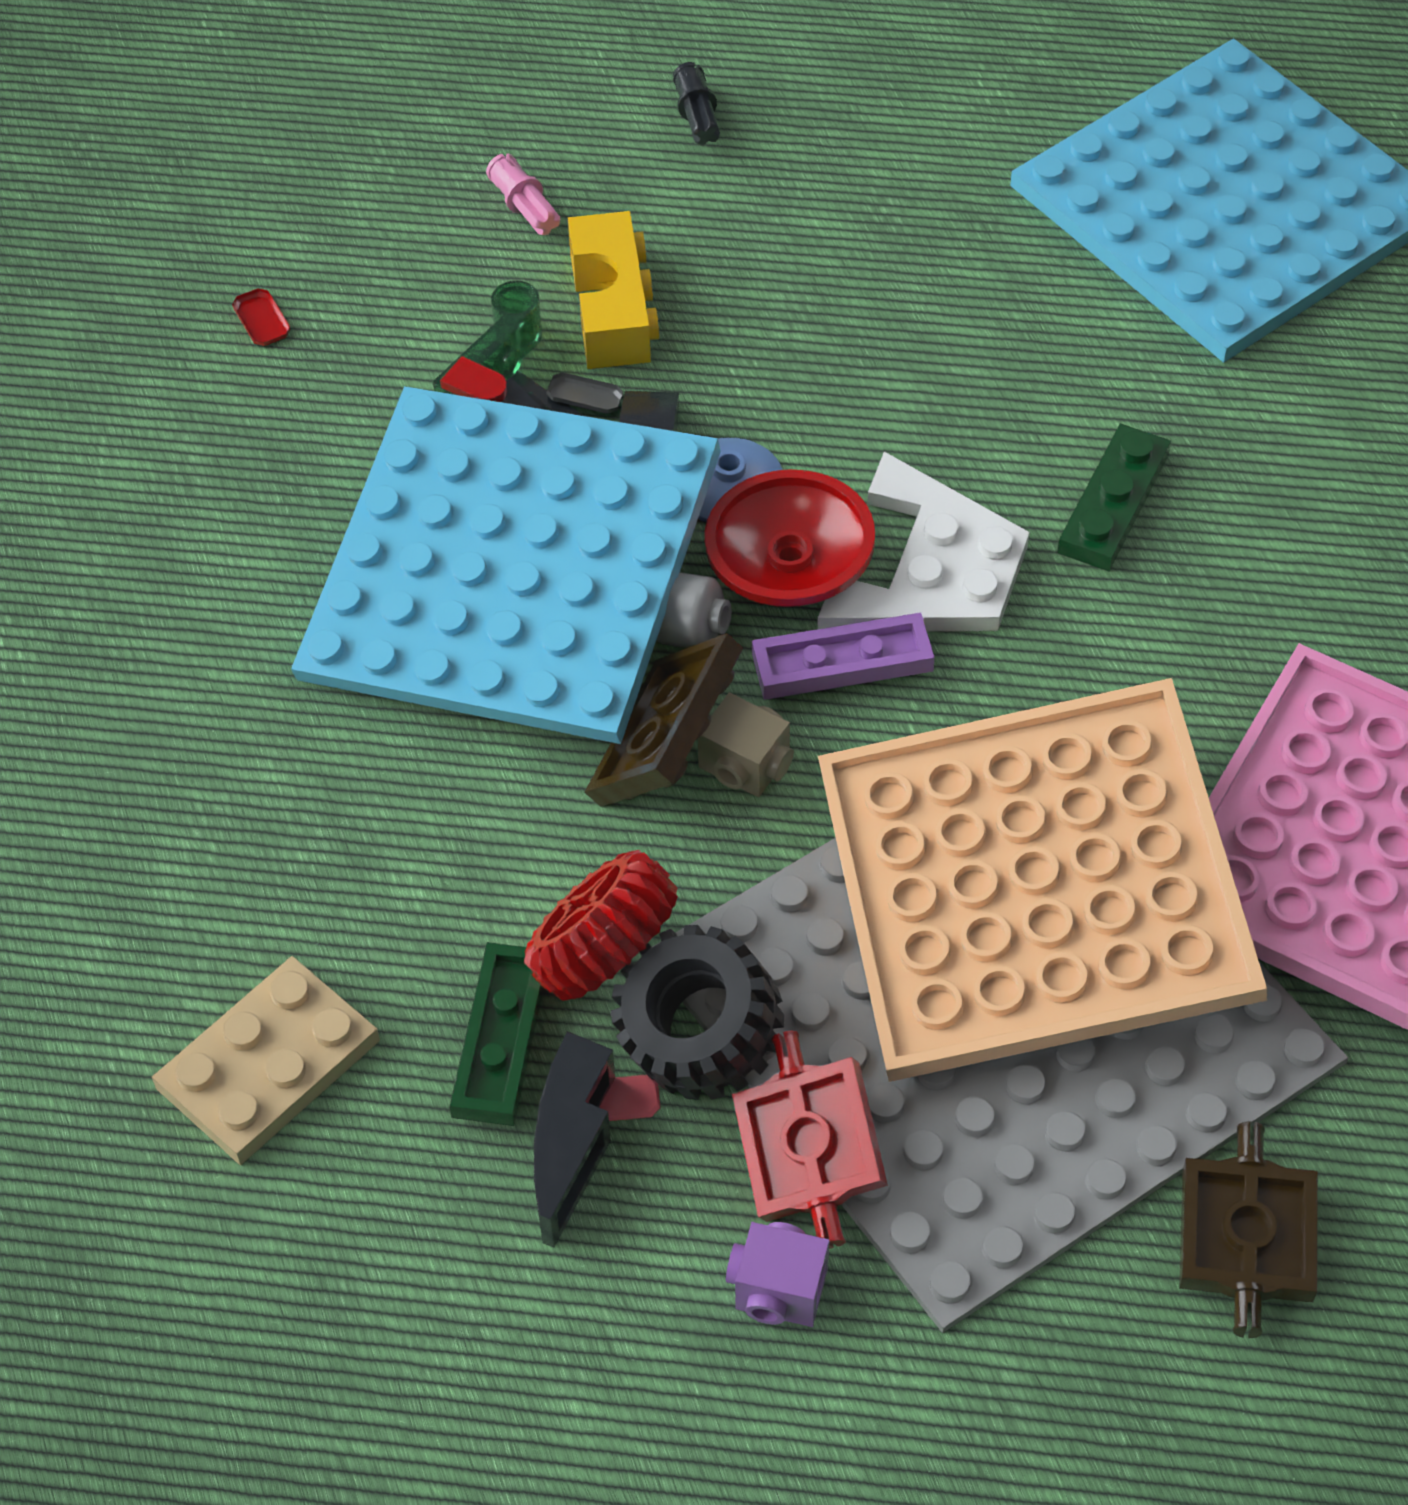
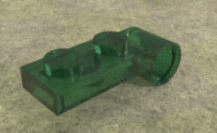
(513, 334)

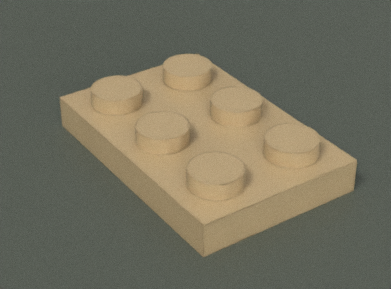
(266, 1059)

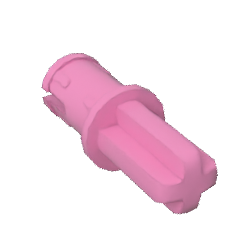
(522, 193)

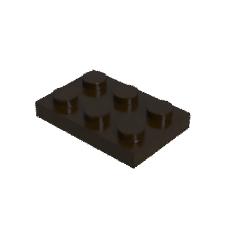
(666, 721)

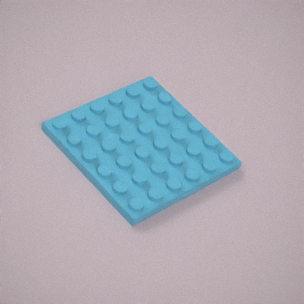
(1224, 198)
(509, 563)

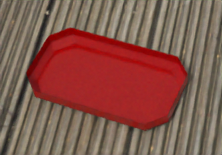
(261, 317)

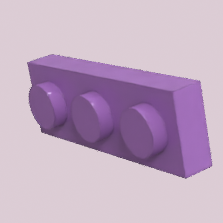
(842, 656)

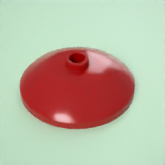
(789, 537)

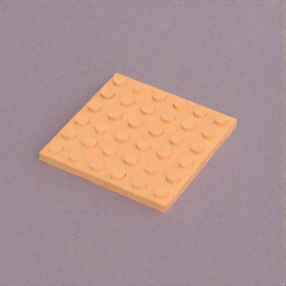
(1037, 880)

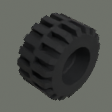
(665, 979)

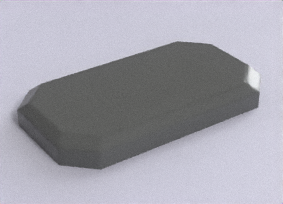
(584, 393)

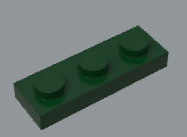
(1114, 497)
(497, 1038)

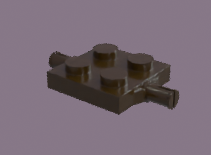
(1249, 1230)

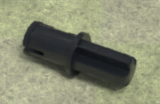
(696, 102)

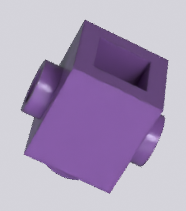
(779, 1273)

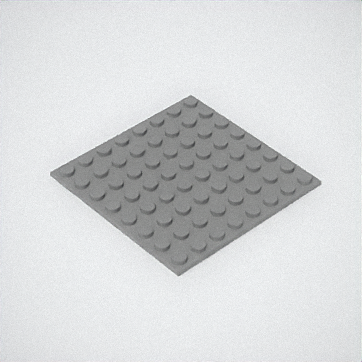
(1021, 1151)

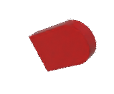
(474, 381)

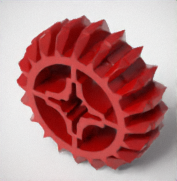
(601, 925)

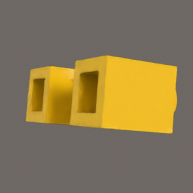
(616, 318)

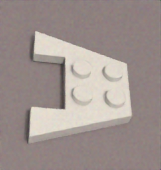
(953, 566)

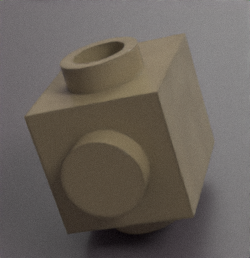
(745, 745)

